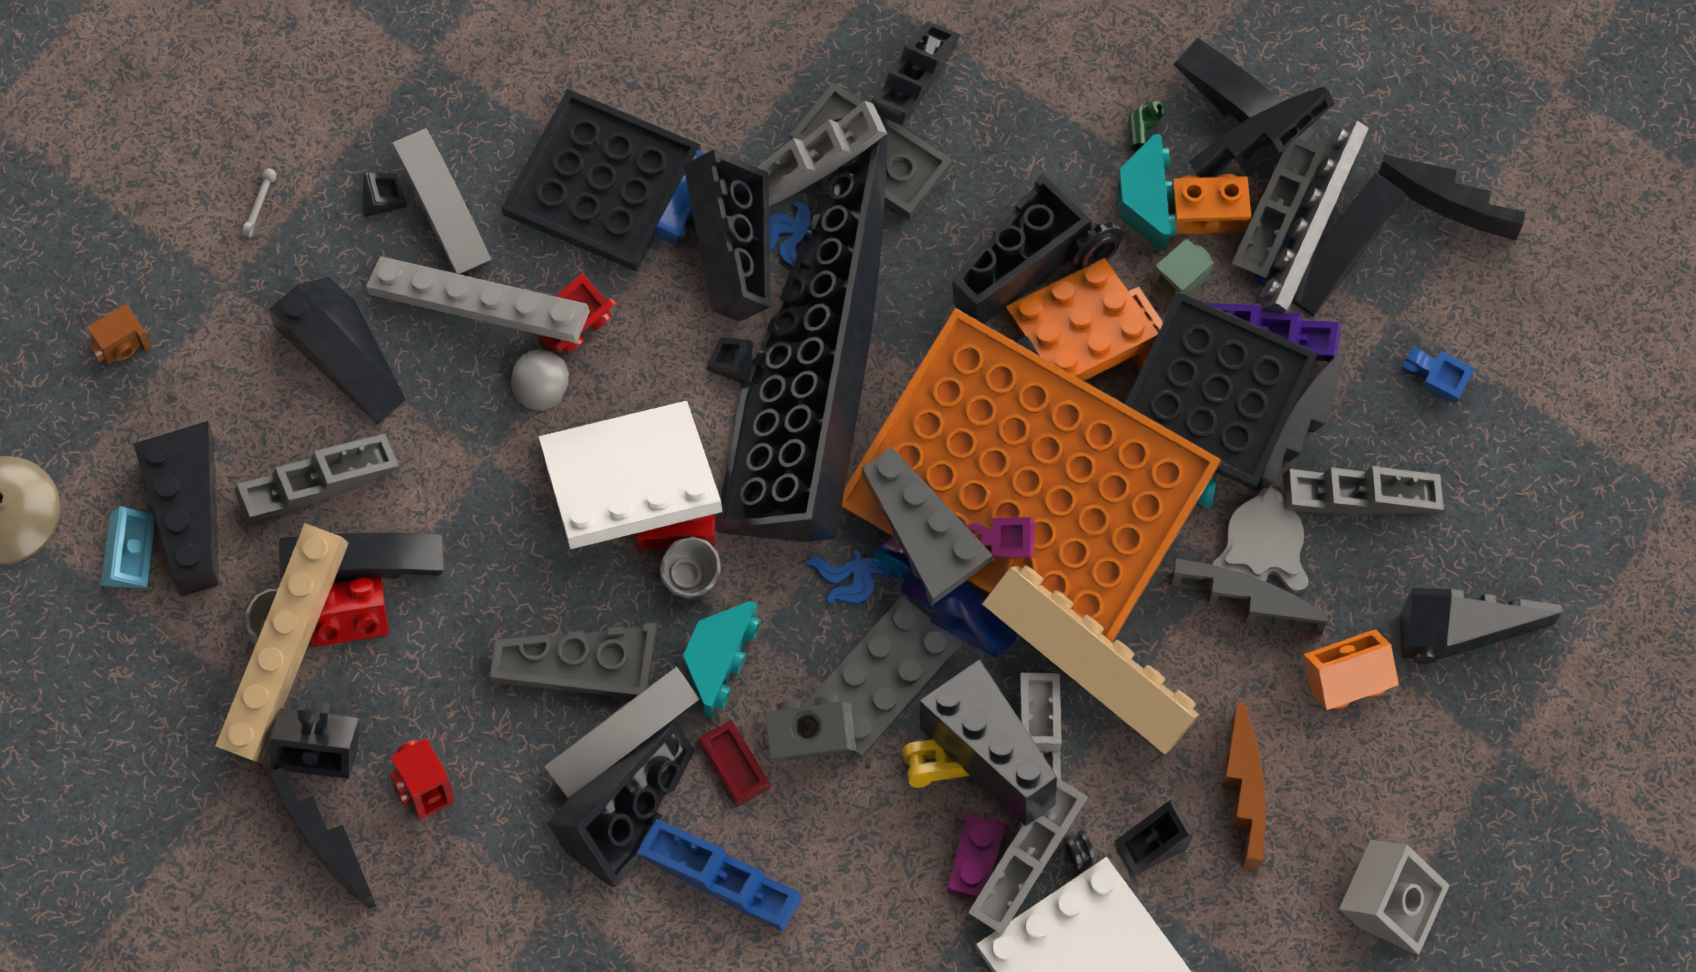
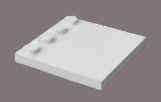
(629, 474)
(1084, 928)

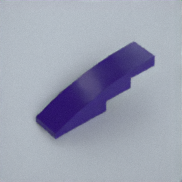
(1315, 335)

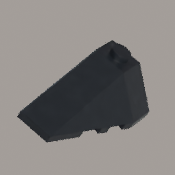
(337, 340)
(1444, 623)
(613, 812)

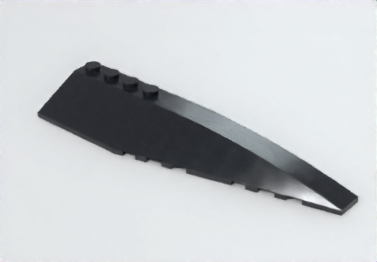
(807, 385)

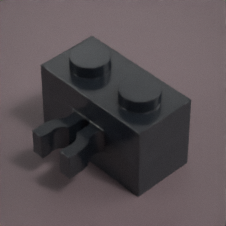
(314, 742)

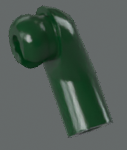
(1142, 121)

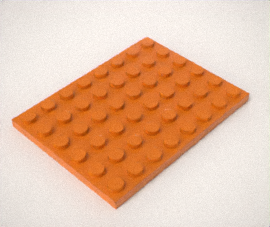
(1026, 439)

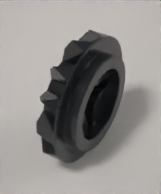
(1096, 245)

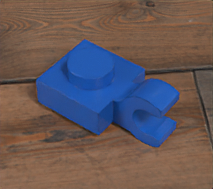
(1444, 375)

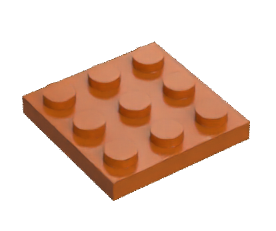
(1084, 321)

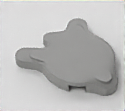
(1266, 541)

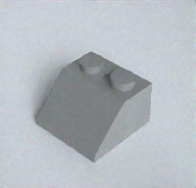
(1394, 895)

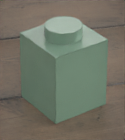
(1183, 269)

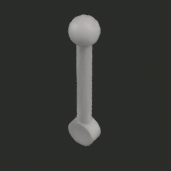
(268, 177)

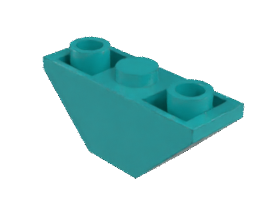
(1146, 193)
(717, 653)

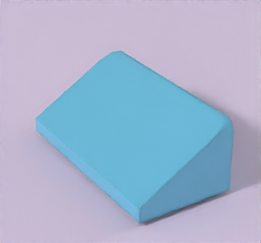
(128, 548)

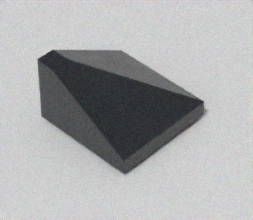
(382, 193)
(732, 359)

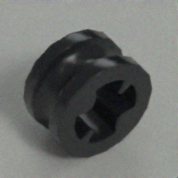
(1079, 850)

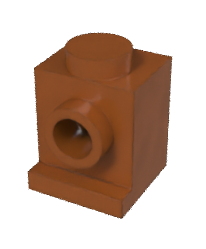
(117, 336)

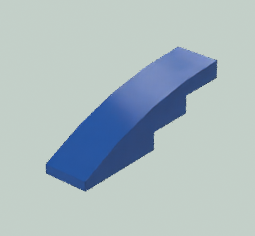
(719, 874)

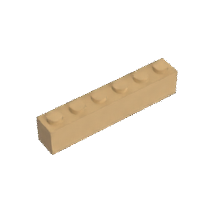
(282, 643)
(1092, 659)

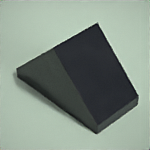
(1155, 838)

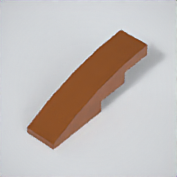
(1245, 774)

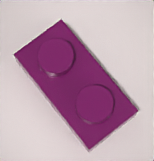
(975, 856)

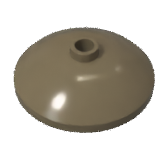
(27, 511)

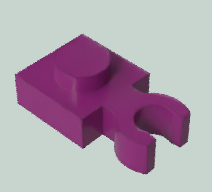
(1009, 537)

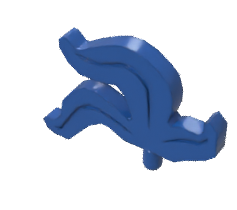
(785, 225)
(862, 583)

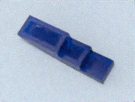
(957, 612)

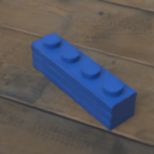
(678, 212)

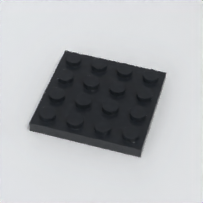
(600, 179)
(1221, 385)

